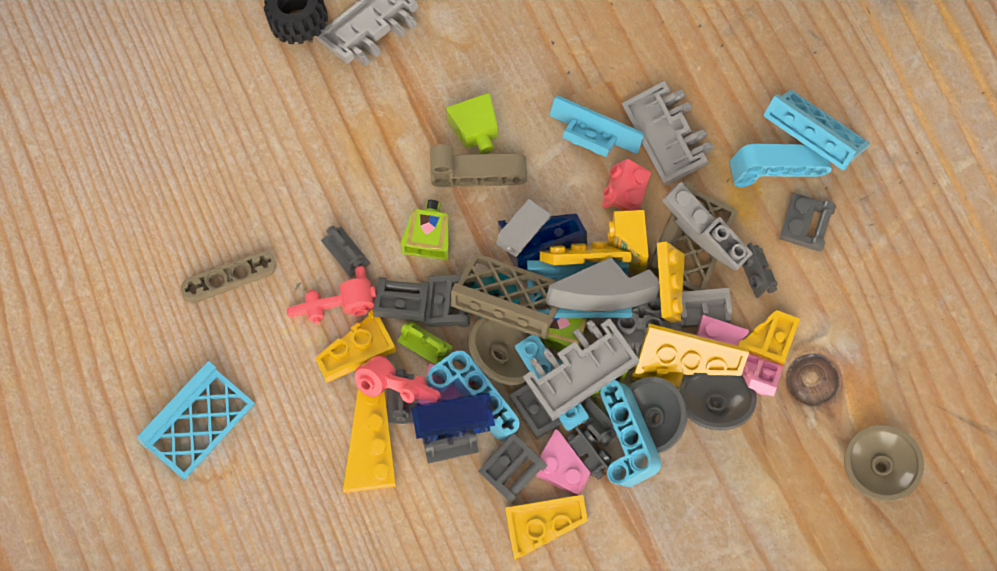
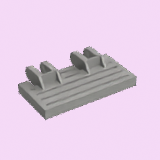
(365, 19)
(665, 132)
(582, 370)

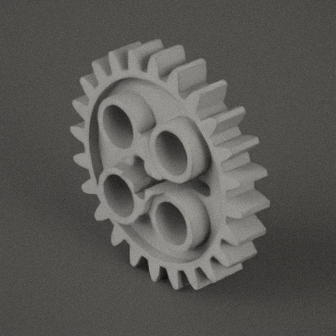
(638, 324)

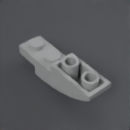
(704, 229)

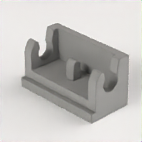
(522, 227)
(711, 303)

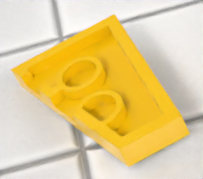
(579, 252)
(671, 281)
(355, 348)
(542, 522)

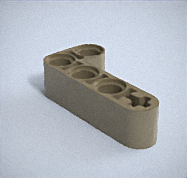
(476, 169)

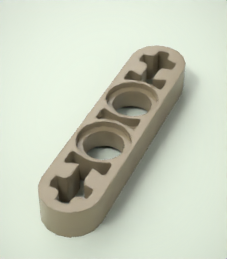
(227, 273)

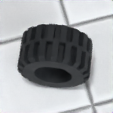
(296, 26)

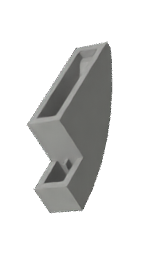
(603, 289)

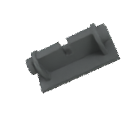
(344, 250)
(759, 279)
(398, 410)
(598, 422)
(585, 443)
(450, 448)

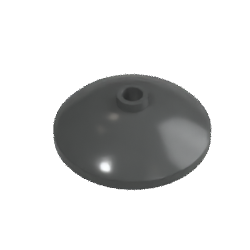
(727, 393)
(660, 397)

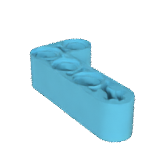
(776, 160)
(460, 380)
(626, 431)

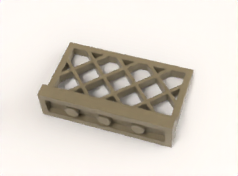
(671, 235)
(502, 308)

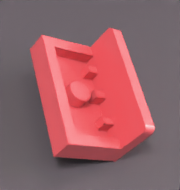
(626, 186)

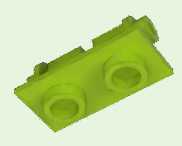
(424, 343)

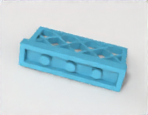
(815, 129)
(560, 272)
(179, 405)

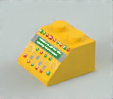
(629, 233)

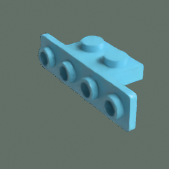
(594, 129)
(533, 348)

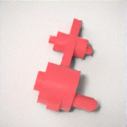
(355, 297)
(380, 374)

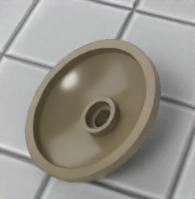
(495, 353)
(892, 450)

